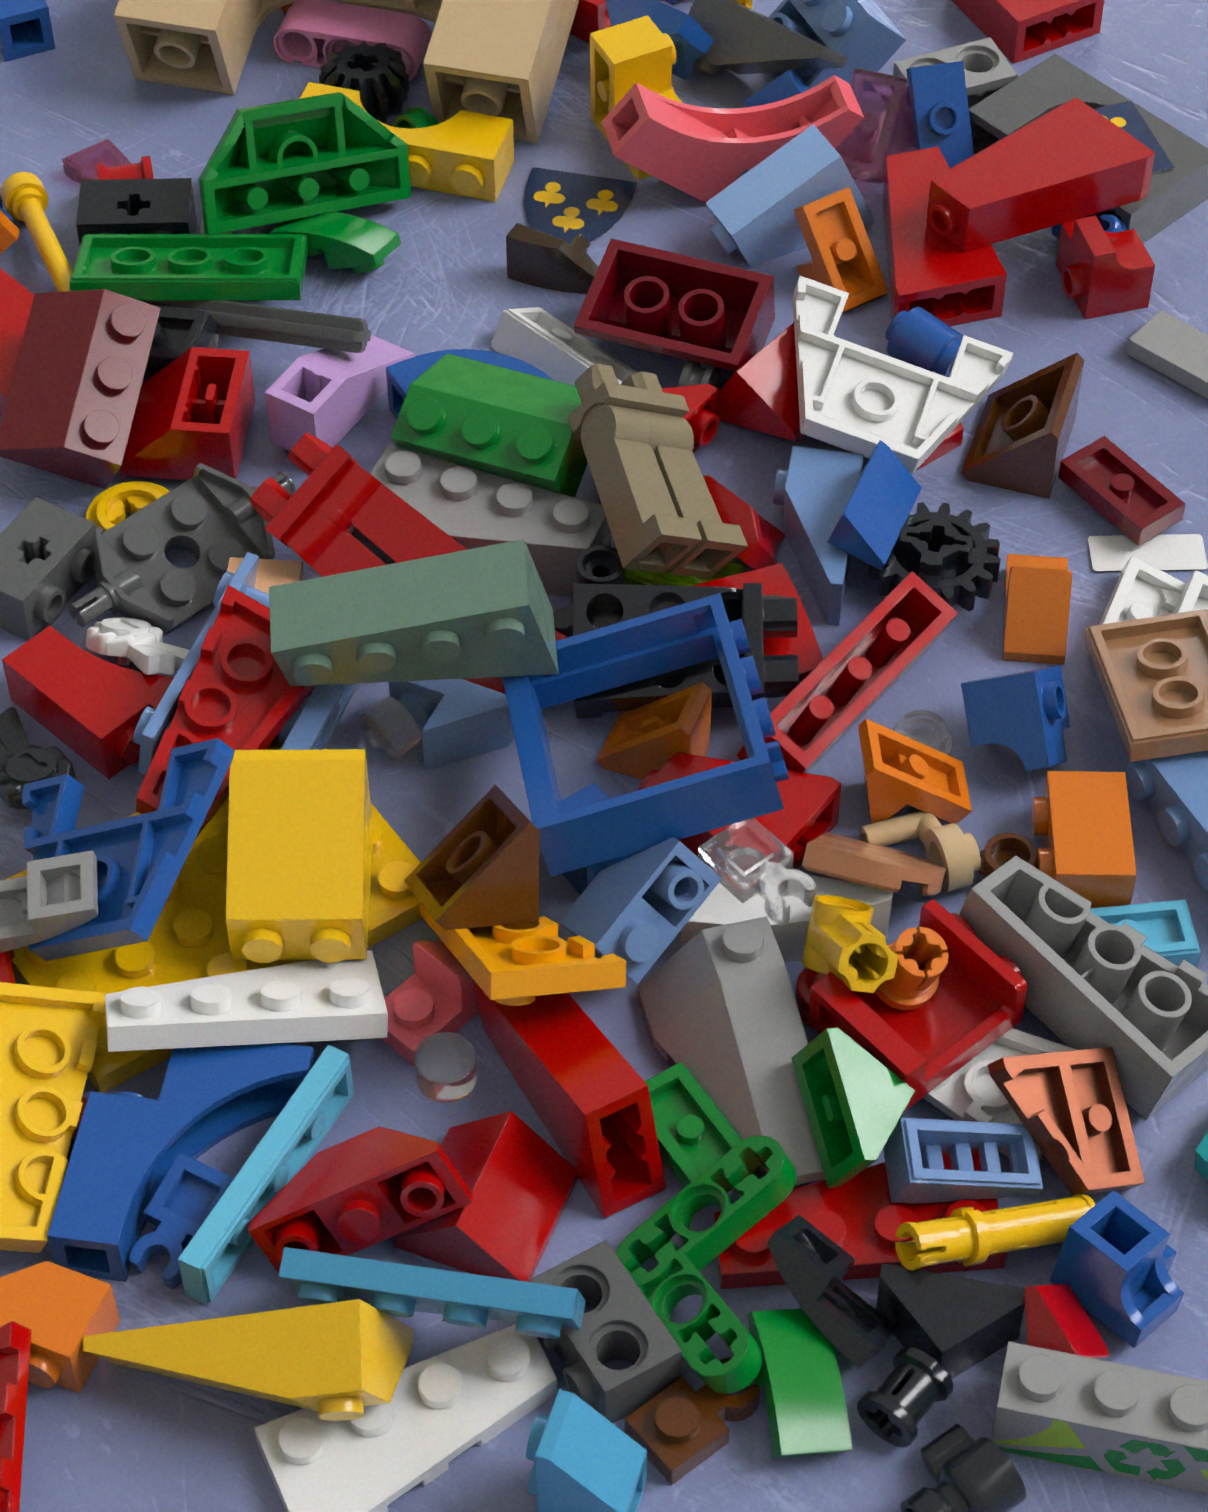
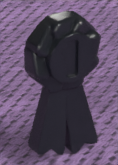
(25, 762)

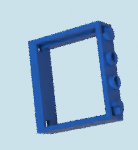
(663, 811)

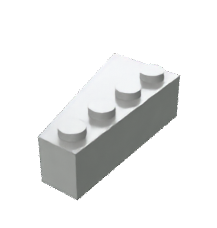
(493, 510)

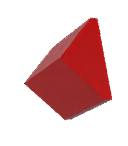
(765, 391)
(515, 1204)

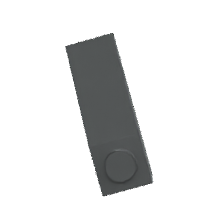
(755, 43)

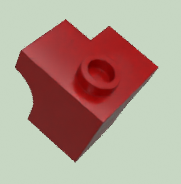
(1103, 269)

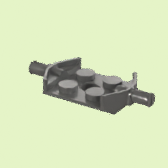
(203, 514)

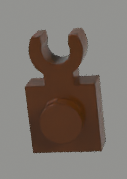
(687, 1425)

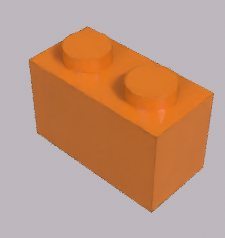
(1086, 835)

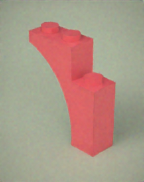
(711, 147)

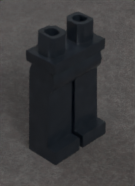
(761, 615)

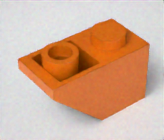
(59, 1310)

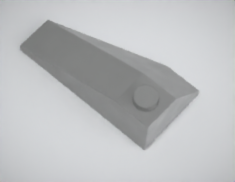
(735, 1027)

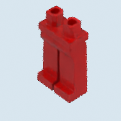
(335, 503)

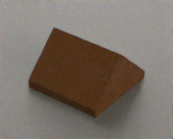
(1026, 430)
(483, 869)

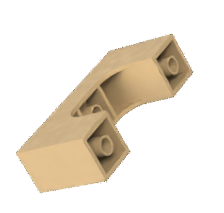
(480, 57)

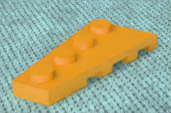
(529, 960)

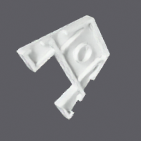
(864, 396)

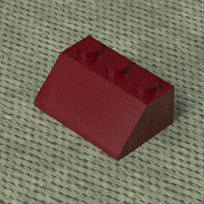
(678, 306)
(77, 383)

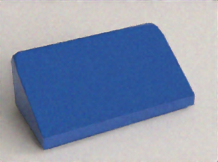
(876, 509)

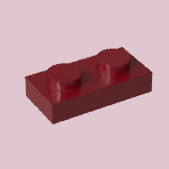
(1121, 490)

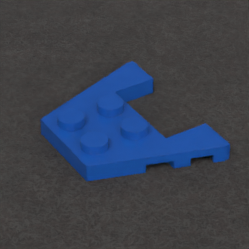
(134, 854)

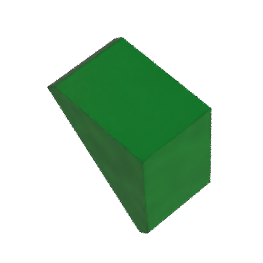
(848, 1103)

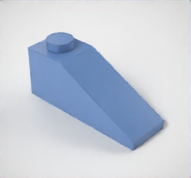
(813, 501)

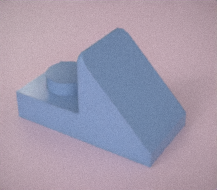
(456, 718)

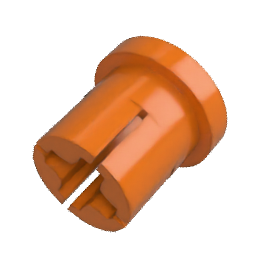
(918, 969)

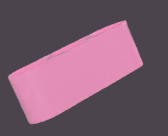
(323, 26)

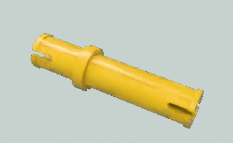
(974, 1235)

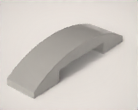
(49, 900)

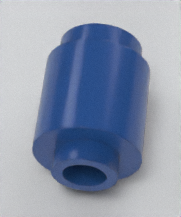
(923, 341)

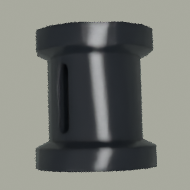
(905, 1396)

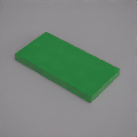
(193, 266)

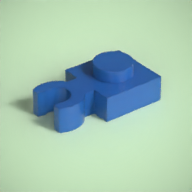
(178, 1210)

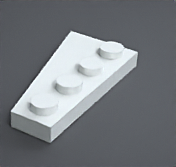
(252, 1007)
(431, 1419)

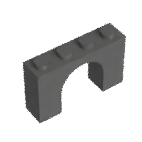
(1056, 82)

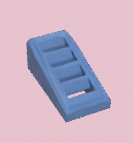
(918, 1171)

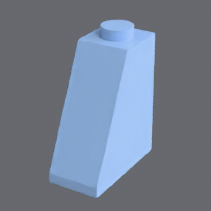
(758, 207)

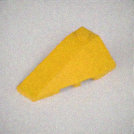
(305, 1356)

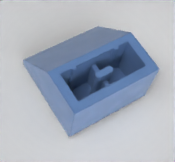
(846, 26)

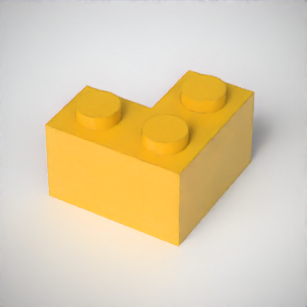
(627, 56)

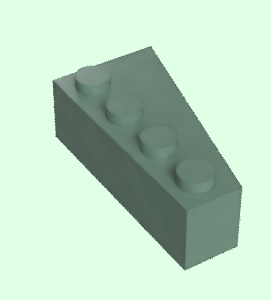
(417, 621)

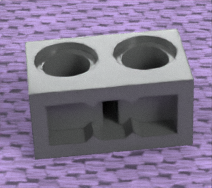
(617, 1328)

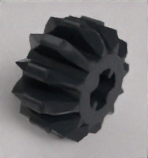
(373, 72)

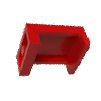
(972, 1008)

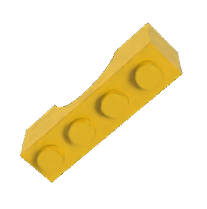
(457, 157)

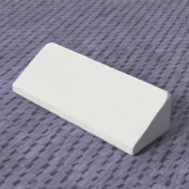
(551, 345)

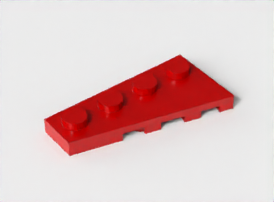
(231, 696)

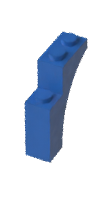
(133, 1140)

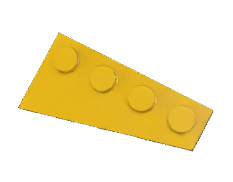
(43, 1071)

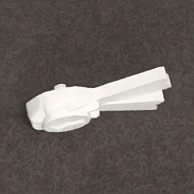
(135, 641)

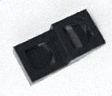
(813, 1273)

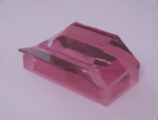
(885, 126)

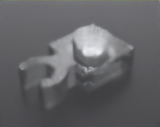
(757, 863)

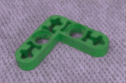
(679, 1269)

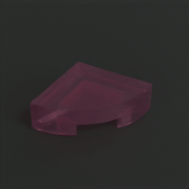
(83, 163)

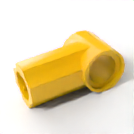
(847, 944)

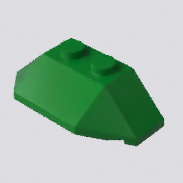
(300, 163)

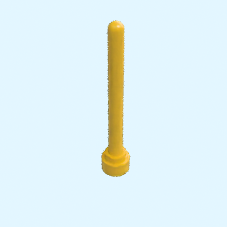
(27, 201)

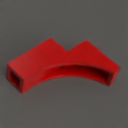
(82, 698)

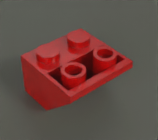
(192, 415)

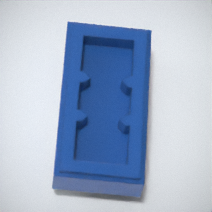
(941, 110)

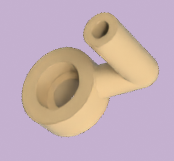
(942, 844)

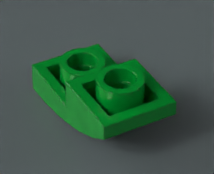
(344, 240)
(800, 1385)

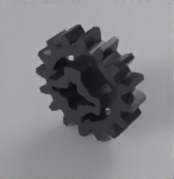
(945, 554)

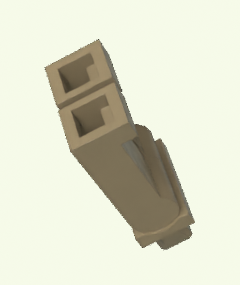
(650, 476)

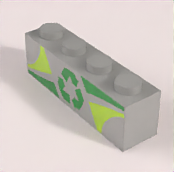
(1103, 1417)

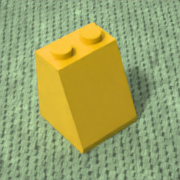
(299, 855)

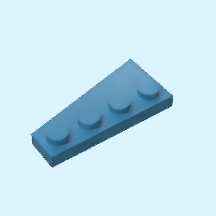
(459, 1296)

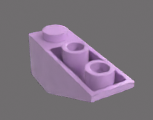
(328, 392)

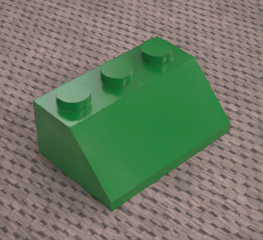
(494, 423)

